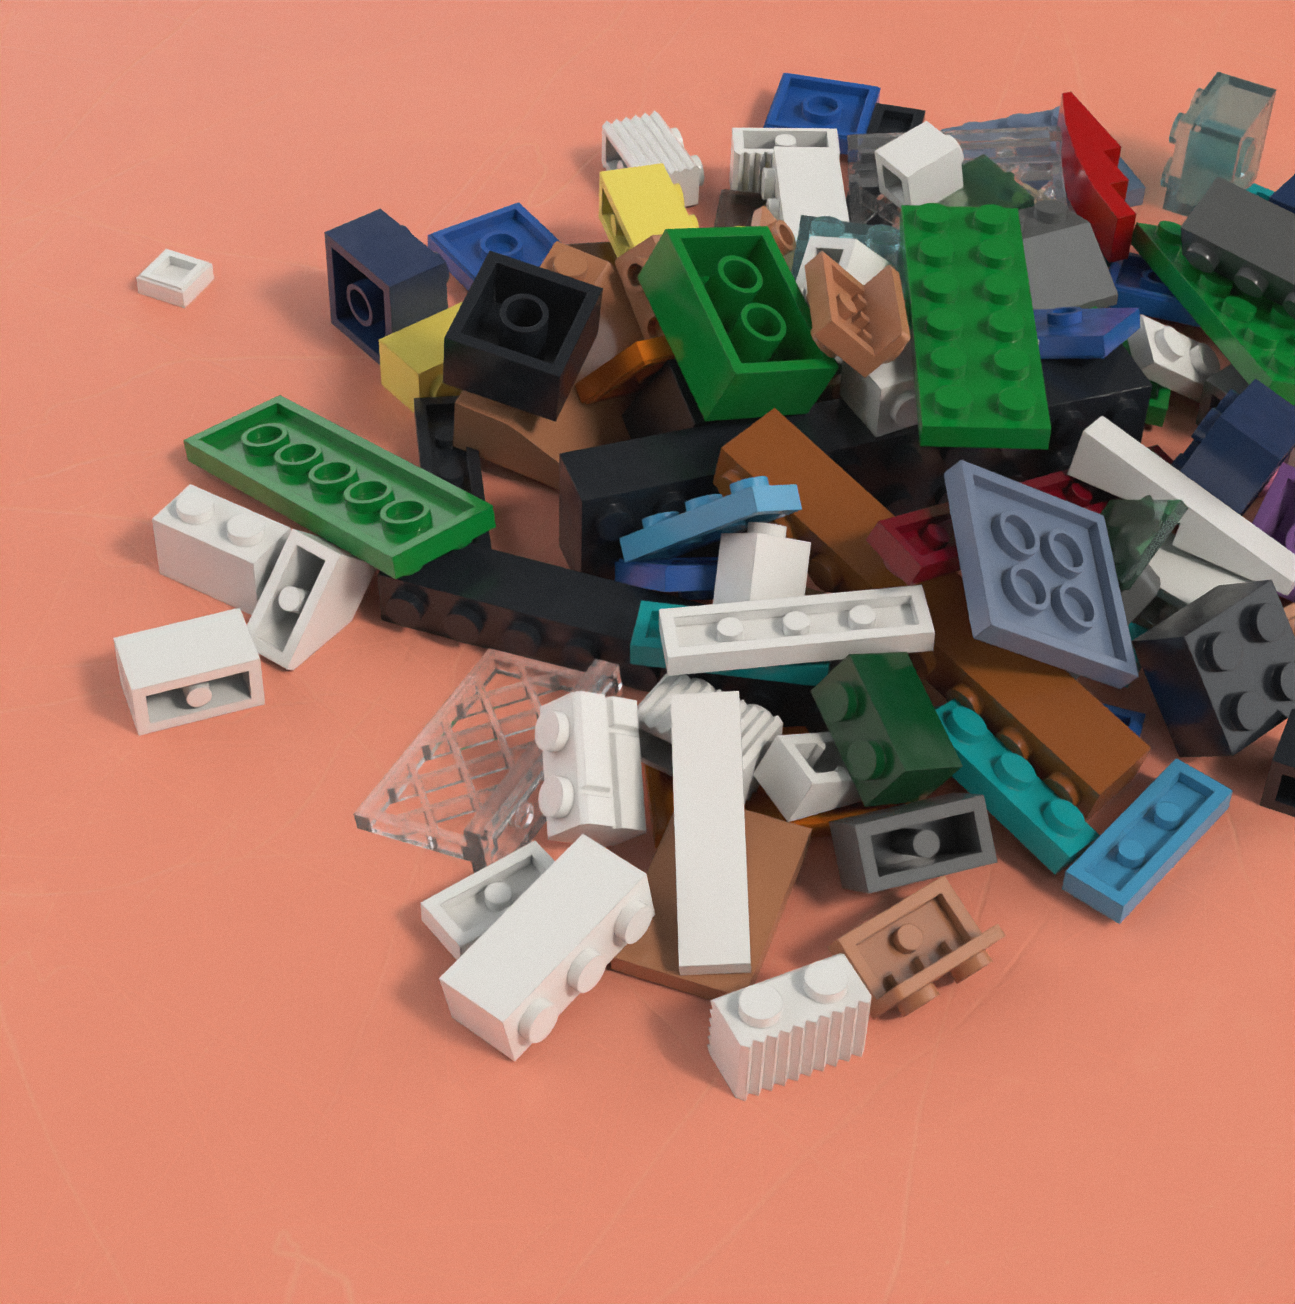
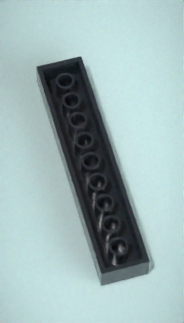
(620, 483)

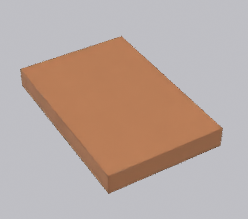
(773, 863)

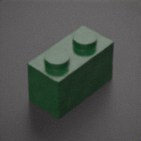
(885, 728)

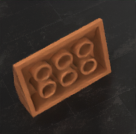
(533, 442)

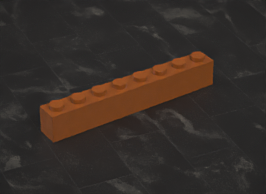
(1024, 702)

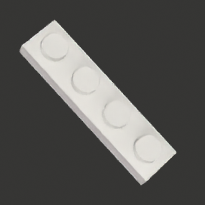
(795, 629)

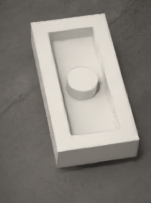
(1172, 358)
(473, 904)

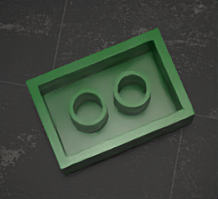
(735, 322)

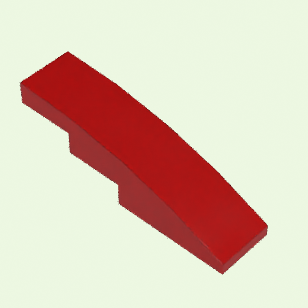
(1093, 178)

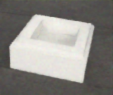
(175, 278)

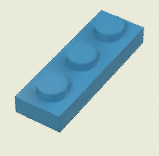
(708, 517)
(1147, 840)

